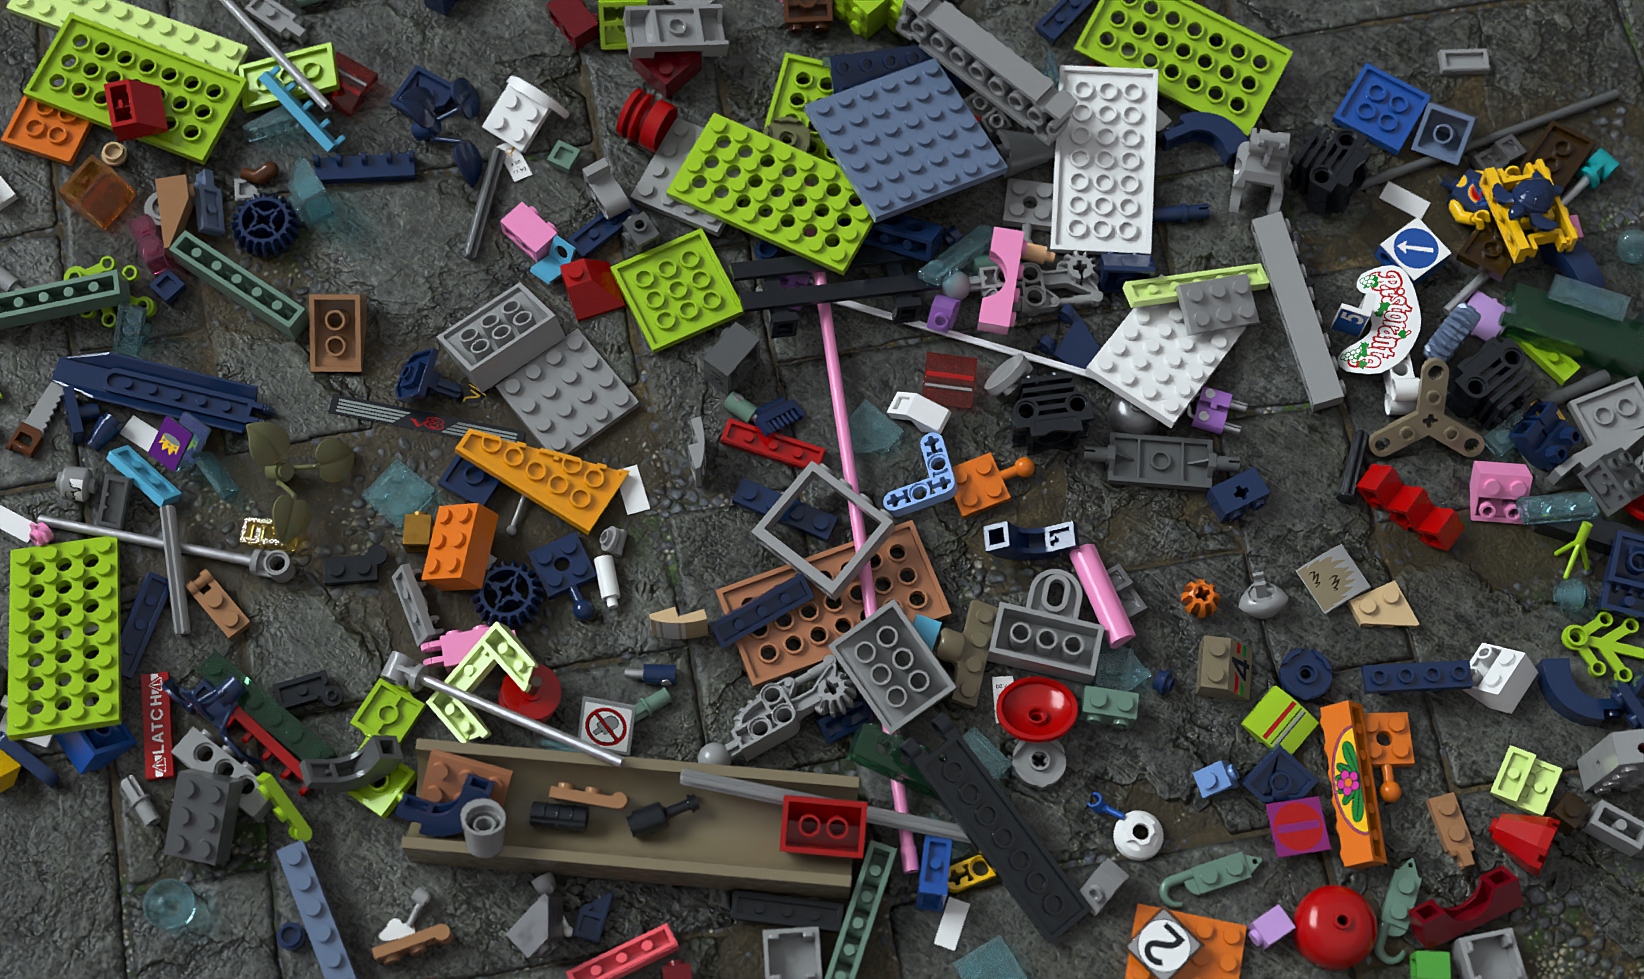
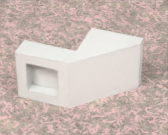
(921, 411)

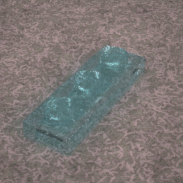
(1589, 297)
(1557, 508)

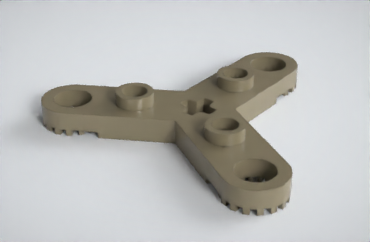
(1412, 427)

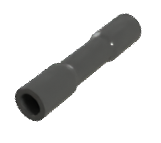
(1585, 385)

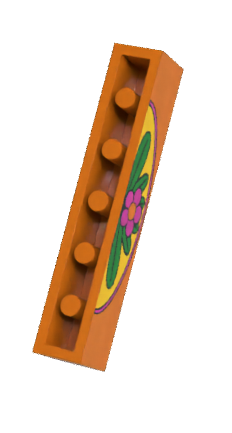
(1353, 785)

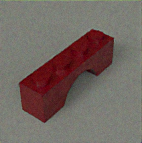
(1494, 896)

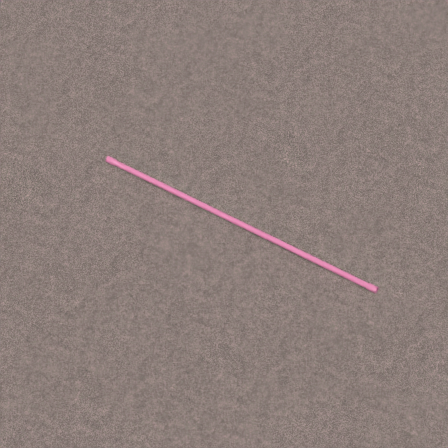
(907, 849)

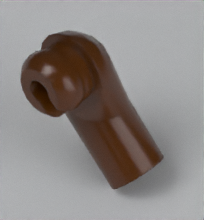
(261, 175)

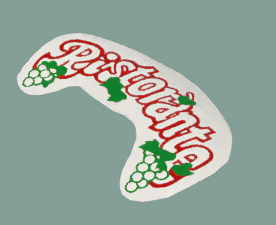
(1393, 320)

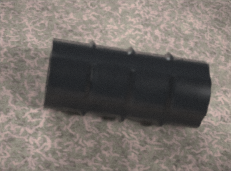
(559, 816)

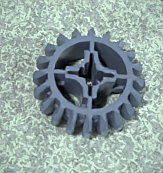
(1452, 333)

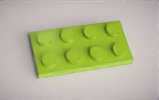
(315, 63)

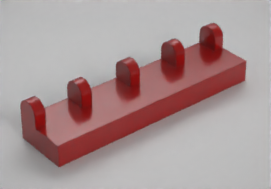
(273, 747)

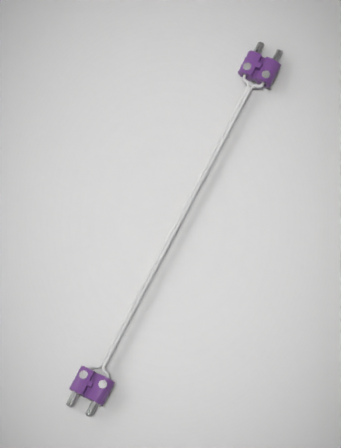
(1211, 404)

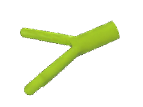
(1579, 545)

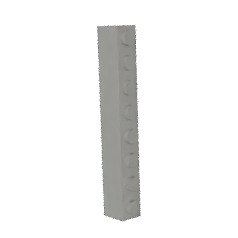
(1297, 311)

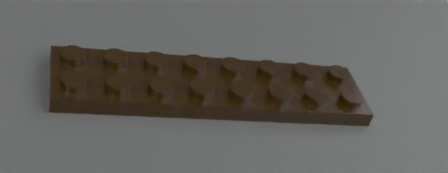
(1563, 154)

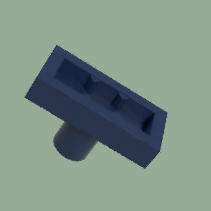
(77, 414)

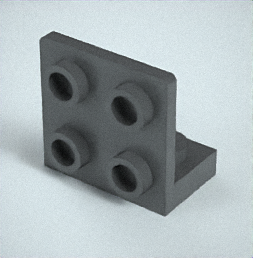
(1613, 481)

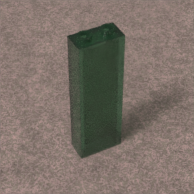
(1573, 332)

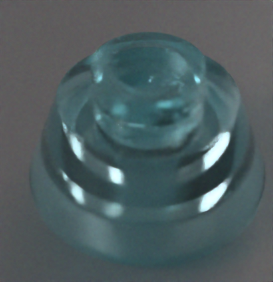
(1570, 594)

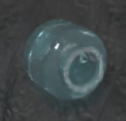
(1631, 246)

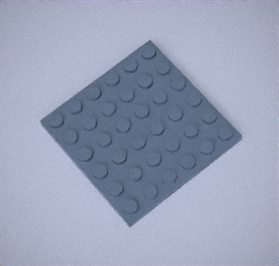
(905, 139)

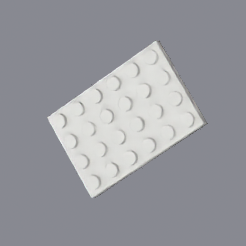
(1157, 362)

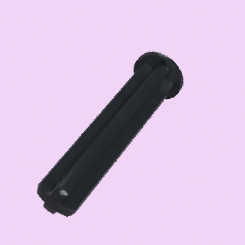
(1353, 468)

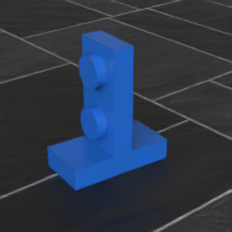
(934, 874)

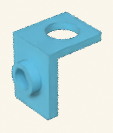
(549, 267)

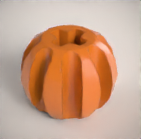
(1204, 592)

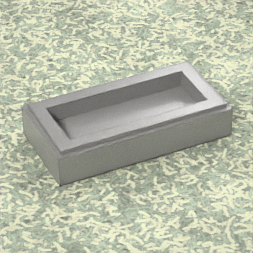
(1464, 61)

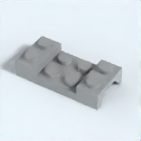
(674, 29)

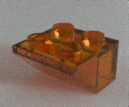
(96, 192)

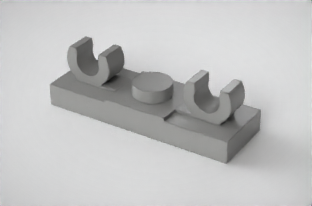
(415, 604)

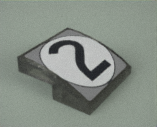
(1164, 945)

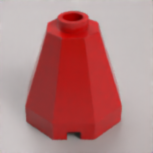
(1525, 838)

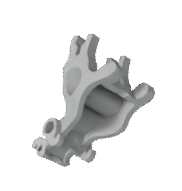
(1261, 163)

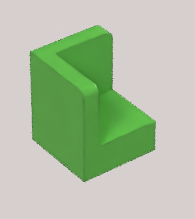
(1430, 965)

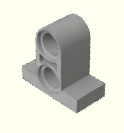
(604, 189)

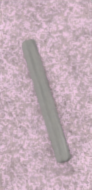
(175, 570)

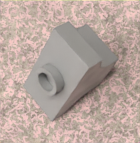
(1103, 885)

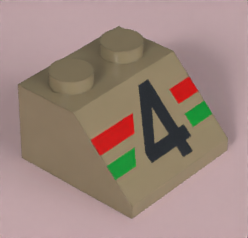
(1223, 669)

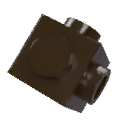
(1570, 811)

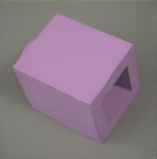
(1270, 927)

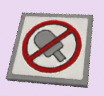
(607, 724)

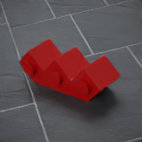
(1410, 507)

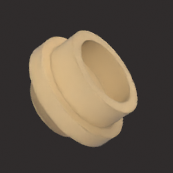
(114, 154)

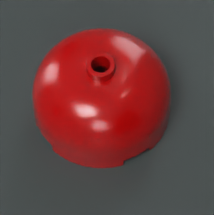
(1321, 936)

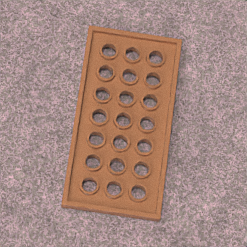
(831, 562)

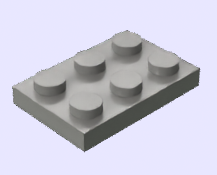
(1217, 304)
(1609, 410)

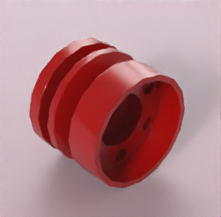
(645, 119)

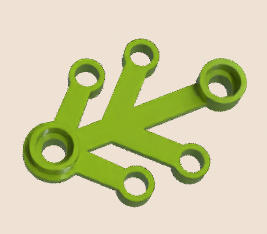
(107, 312)
(1606, 645)

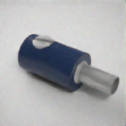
(654, 674)

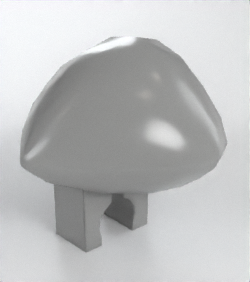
(1262, 598)

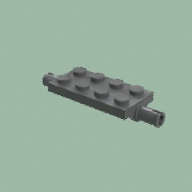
(1160, 461)

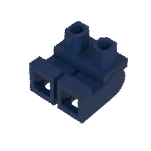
(1545, 436)

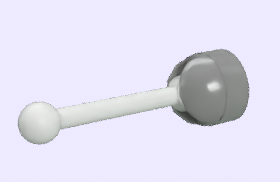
(547, 884)

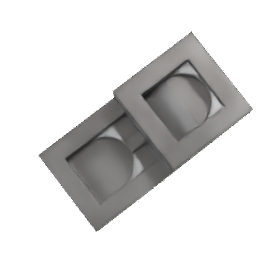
(1500, 155)
(1128, 596)

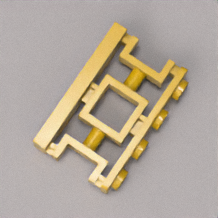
(1512, 231)

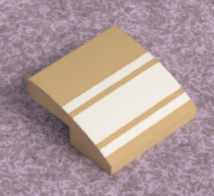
(671, 626)

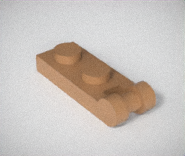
(219, 605)
(591, 796)
(413, 944)

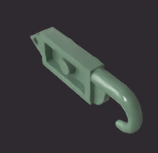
(1210, 876)
(1394, 914)

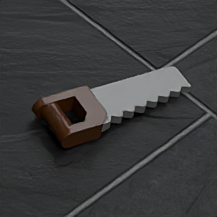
(37, 422)

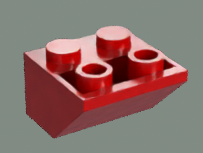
(135, 109)

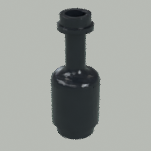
(656, 817)

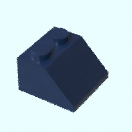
(1120, 268)

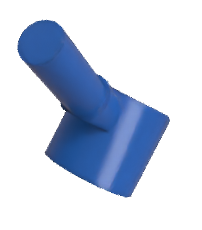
(1101, 806)

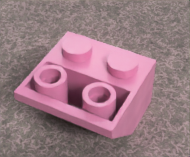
(1496, 490)

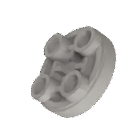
(1006, 375)

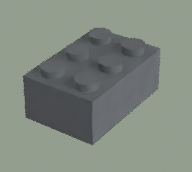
(203, 816)

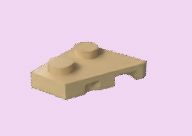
(1383, 608)

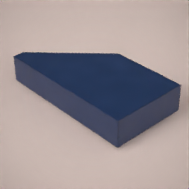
(592, 919)

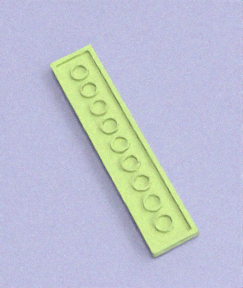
(141, 24)

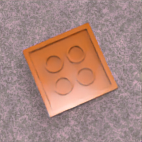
(47, 131)

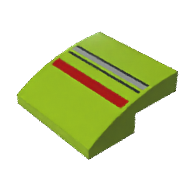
(1279, 721)

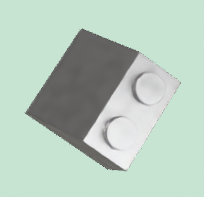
(540, 927)

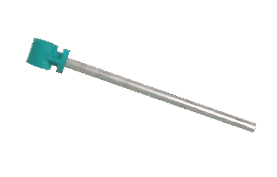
(1597, 168)

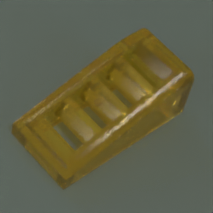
(268, 542)

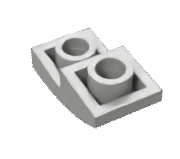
(992, 116)

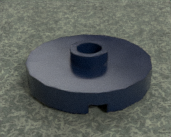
(1313, 664)

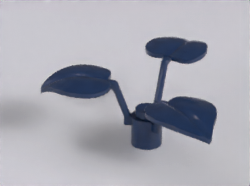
(421, 107)
(225, 694)

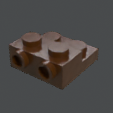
(807, 14)

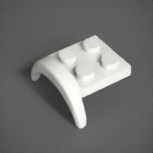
(521, 113)

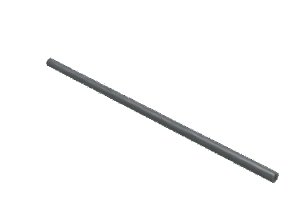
(1493, 137)

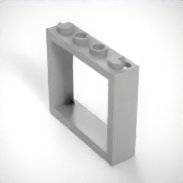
(859, 560)

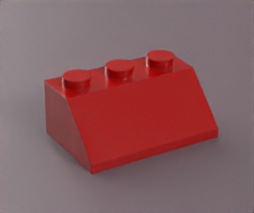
(823, 826)

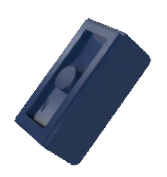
(842, 725)

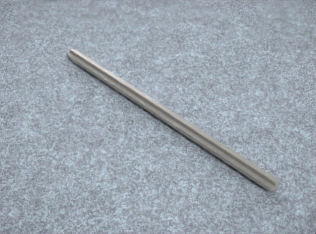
(776, 795)

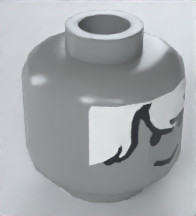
(76, 483)

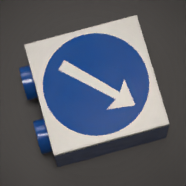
(1414, 250)

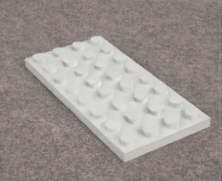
(1105, 162)

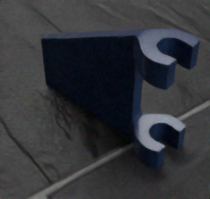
(1078, 345)

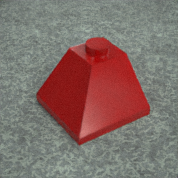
(591, 288)

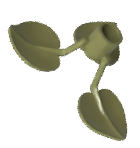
(266, 447)

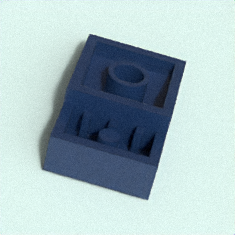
(1624, 578)

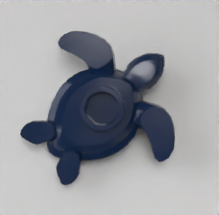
(1530, 199)

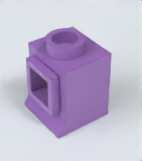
(943, 313)

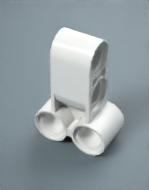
(1401, 388)

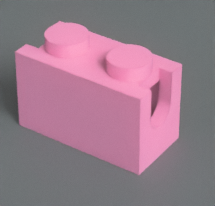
(529, 231)

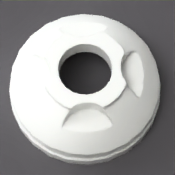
(1131, 846)

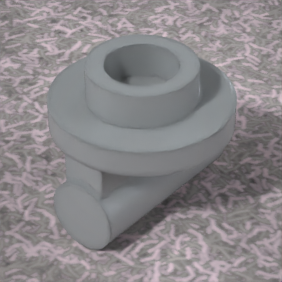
(613, 540)

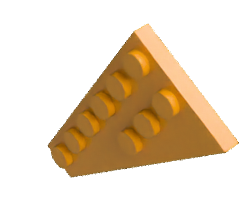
(552, 479)

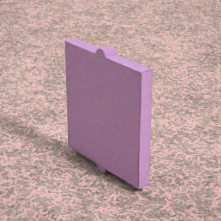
(1490, 314)

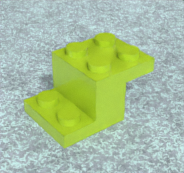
(869, 15)
(612, 24)

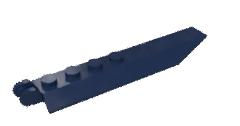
(162, 389)

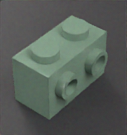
(1109, 707)

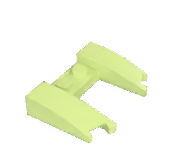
(495, 647)

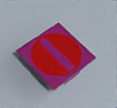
(1298, 827)

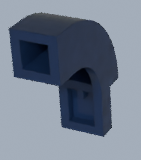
(1205, 128)
(1574, 264)
(1027, 544)
(1567, 699)
(443, 818)

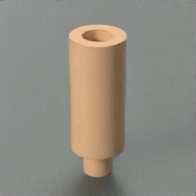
(1038, 254)

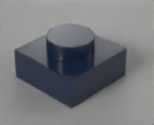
(167, 286)

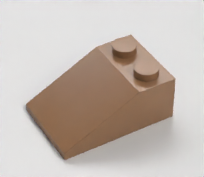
(337, 332)

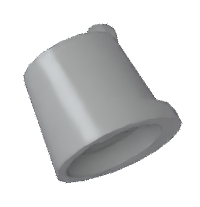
(483, 827)

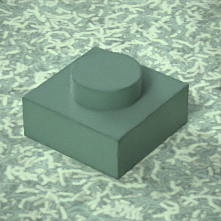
(563, 156)

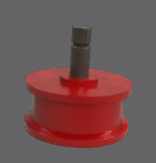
(539, 701)

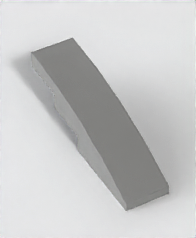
(1592, 453)

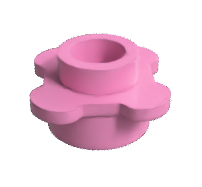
(40, 534)

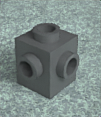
(641, 233)

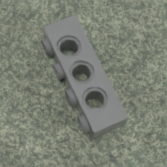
(190, 753)

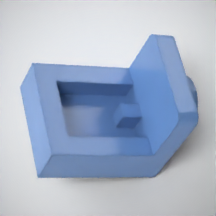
(1216, 778)

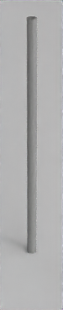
(277, 55)

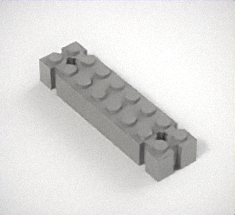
(988, 66)

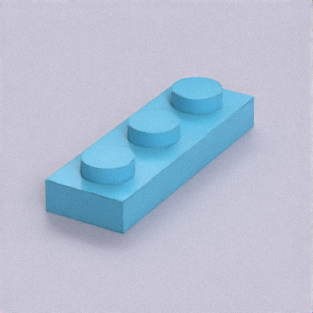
(144, 476)

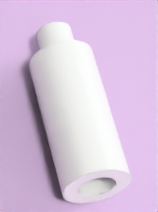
(607, 580)

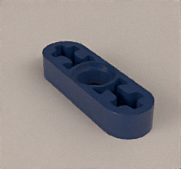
(28, 761)

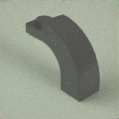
(356, 770)

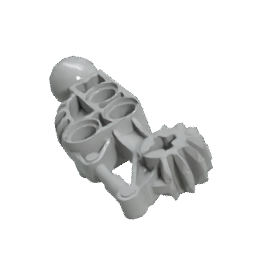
(1065, 276)
(768, 716)

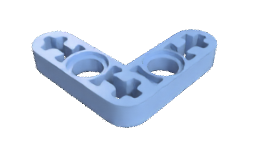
(936, 480)

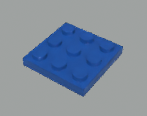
(1381, 108)

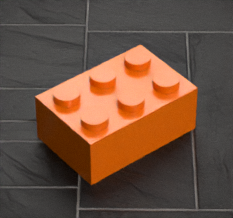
(460, 547)

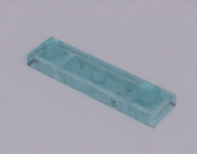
(957, 255)

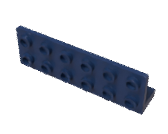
(862, 67)

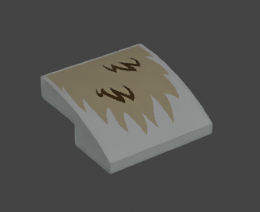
(1333, 579)

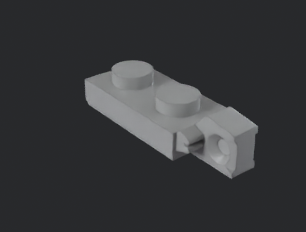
(277, 19)

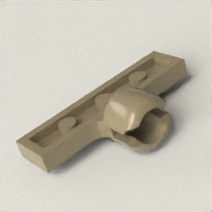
(968, 652)

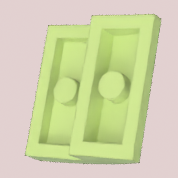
(1526, 782)

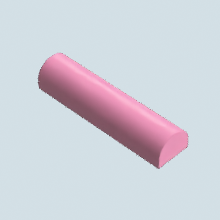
(1102, 595)

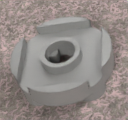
(1039, 776)

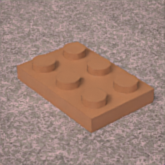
(448, 773)

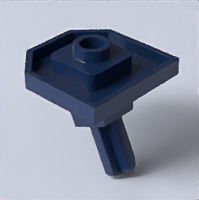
(419, 378)

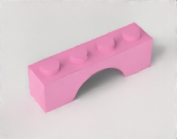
(1005, 251)

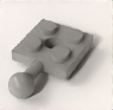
(1018, 215)

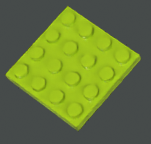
(677, 290)

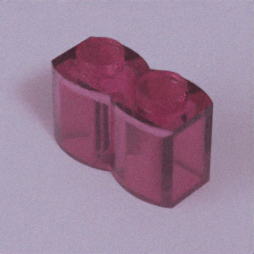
(150, 244)

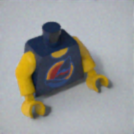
(1467, 198)

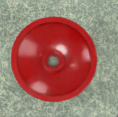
(1036, 709)

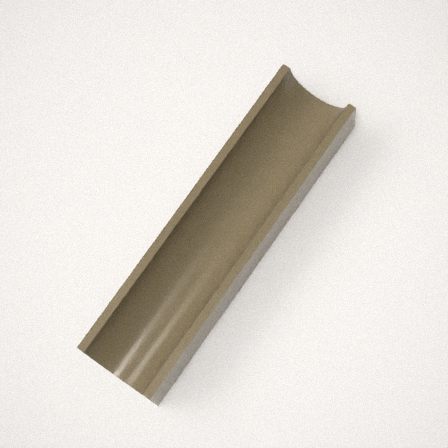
(720, 846)

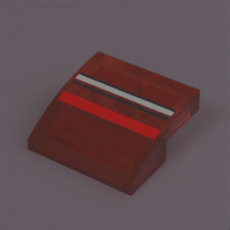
(354, 84)
(949, 379)

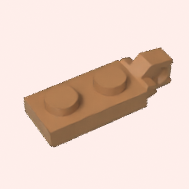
(1452, 828)

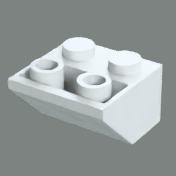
(1500, 677)

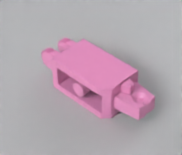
(454, 646)

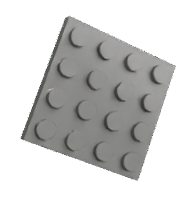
(663, 168)
(567, 395)

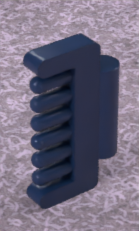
(777, 414)

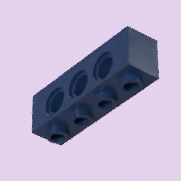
(903, 235)

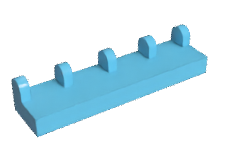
(300, 111)

